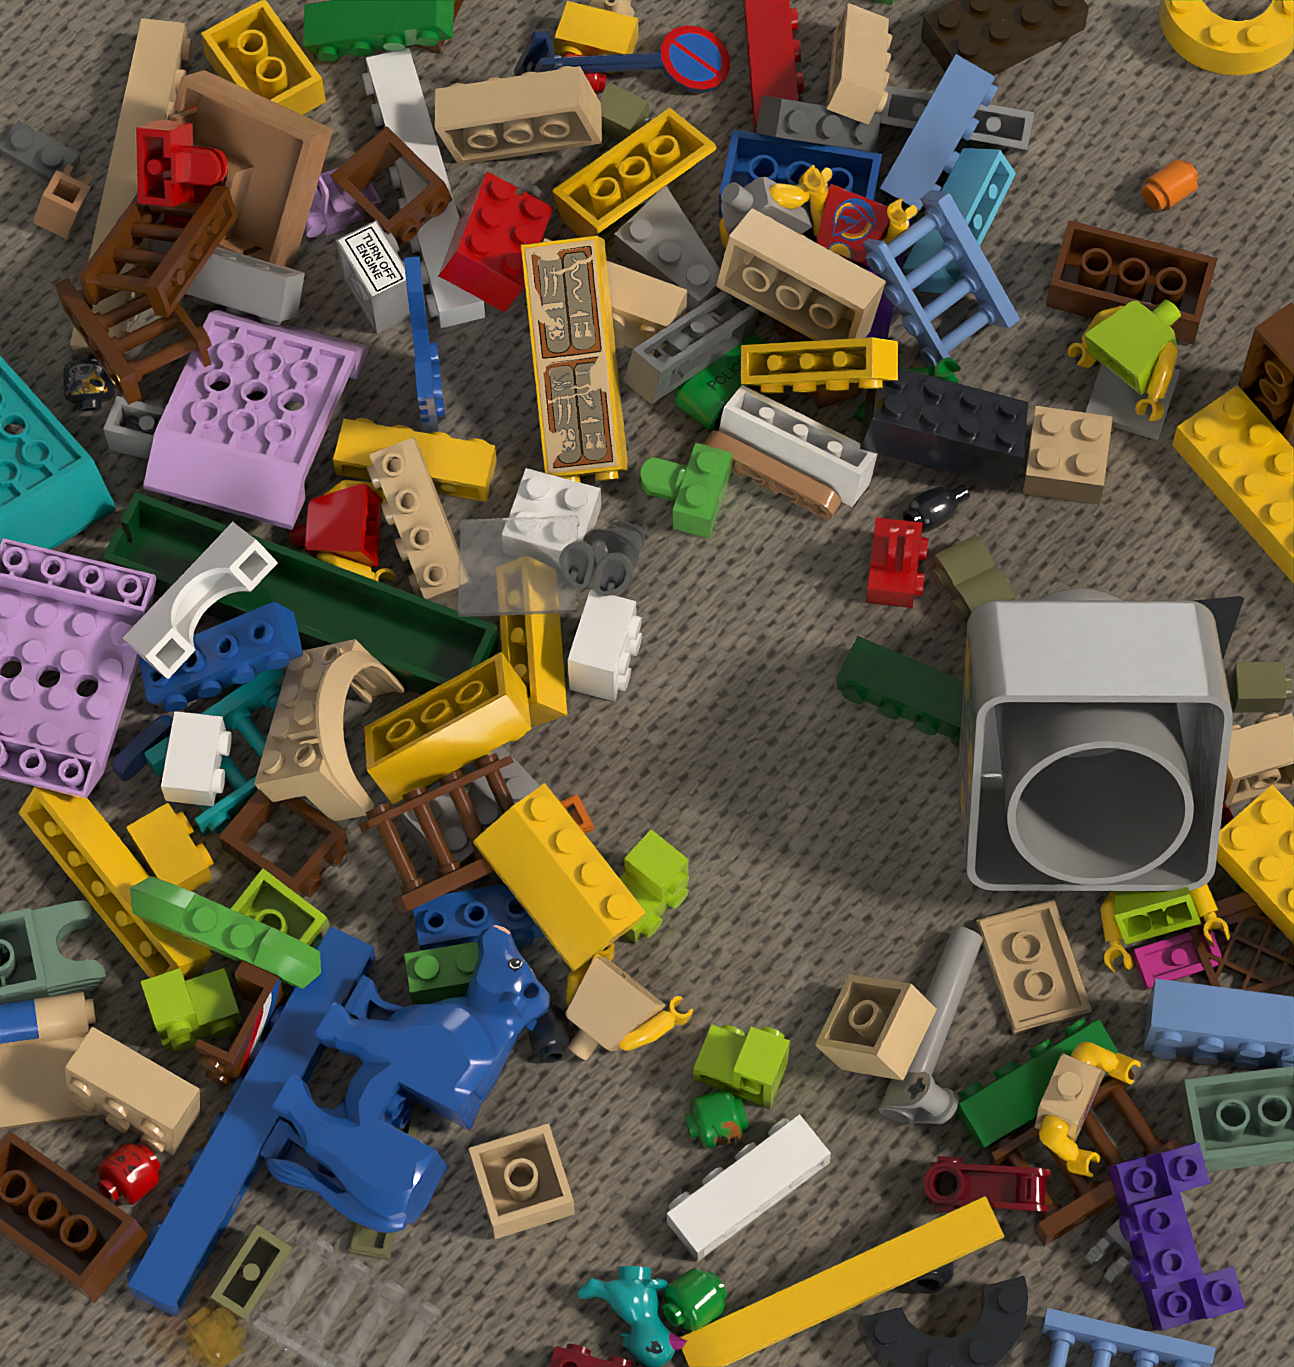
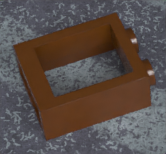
(374, 160)
(252, 818)

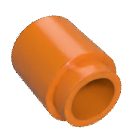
(1170, 185)

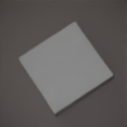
(1117, 399)

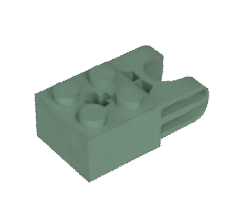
(31, 947)

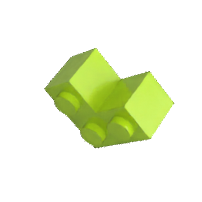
(656, 879)
(191, 1007)
(743, 1065)

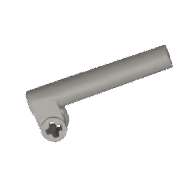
(917, 1096)

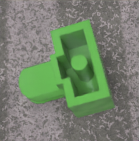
(693, 488)

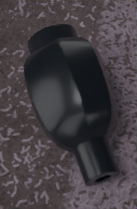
(935, 506)
(551, 1035)

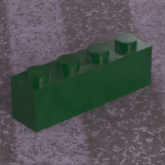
(902, 688)

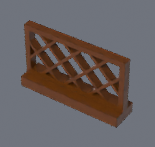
(1235, 911)

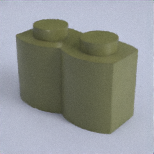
(969, 577)

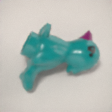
(637, 1302)

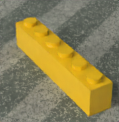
(104, 874)

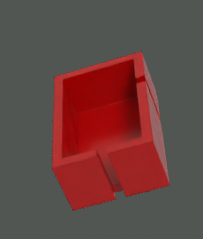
(488, 241)

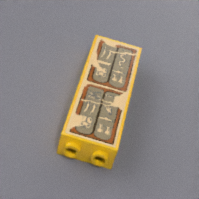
(575, 358)

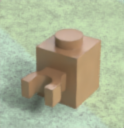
(62, 202)

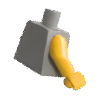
(776, 200)

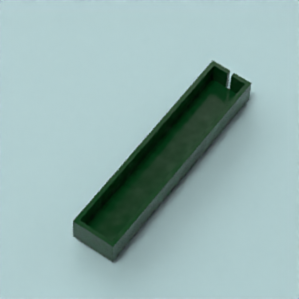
(404, 632)

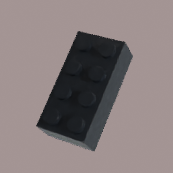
(946, 427)

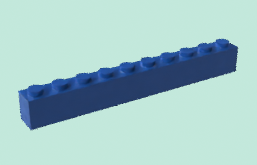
(232, 1156)

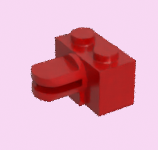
(171, 164)
(895, 563)

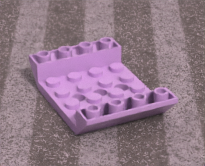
(246, 451)
(70, 620)

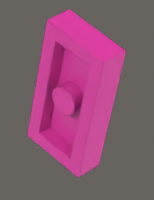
(1171, 959)

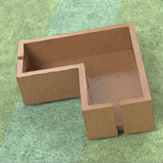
(270, 159)

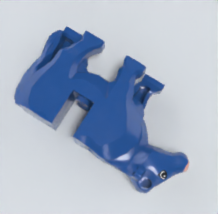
(427, 1054)

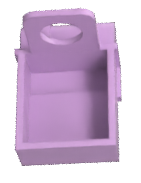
(331, 211)

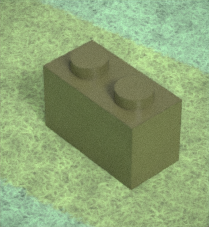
(247, 1271)

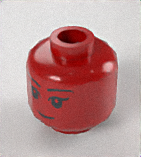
(128, 1173)

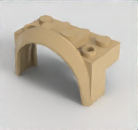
(306, 737)

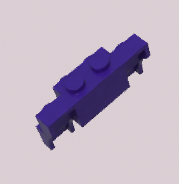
(1163, 1242)

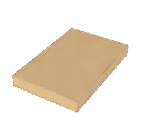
(1033, 967)

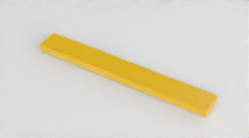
(843, 1286)

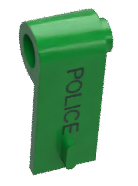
(712, 388)

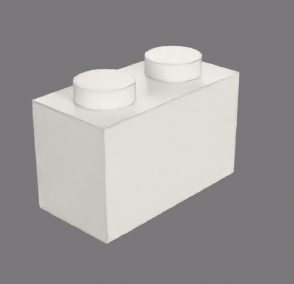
(195, 759)

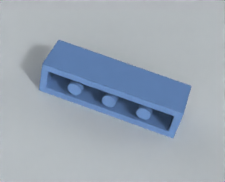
(939, 130)

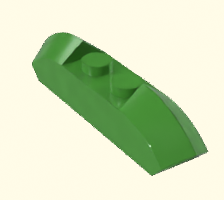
(225, 931)

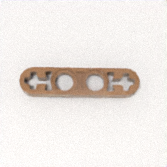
(777, 476)

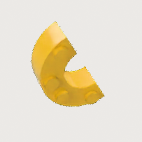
(1226, 44)

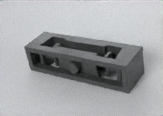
(690, 345)

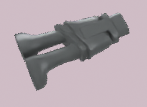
(609, 552)

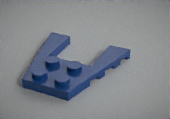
(426, 353)

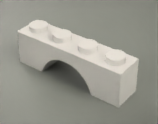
(227, 566)

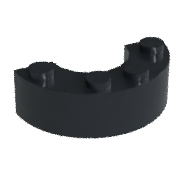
(987, 1344)

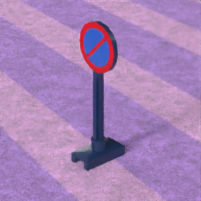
(687, 56)

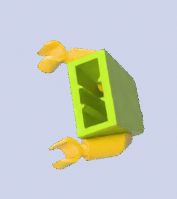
(1134, 347)
(1153, 913)

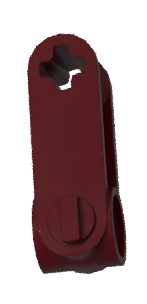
(1002, 1185)

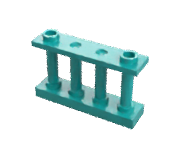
(236, 713)

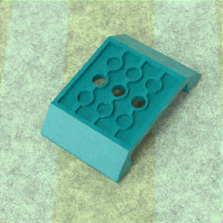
(45, 475)

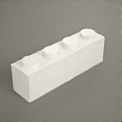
(799, 443)
(747, 1187)

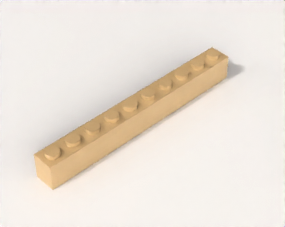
(148, 97)

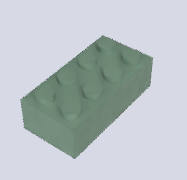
(1241, 1117)

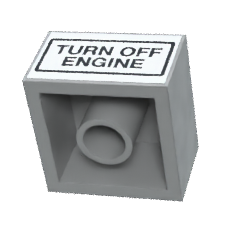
(375, 275)

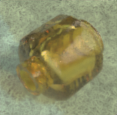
(214, 1337)

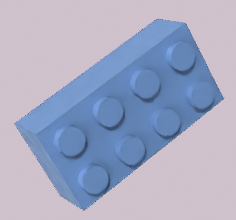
(1219, 1025)

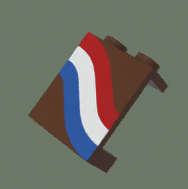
(267, 994)

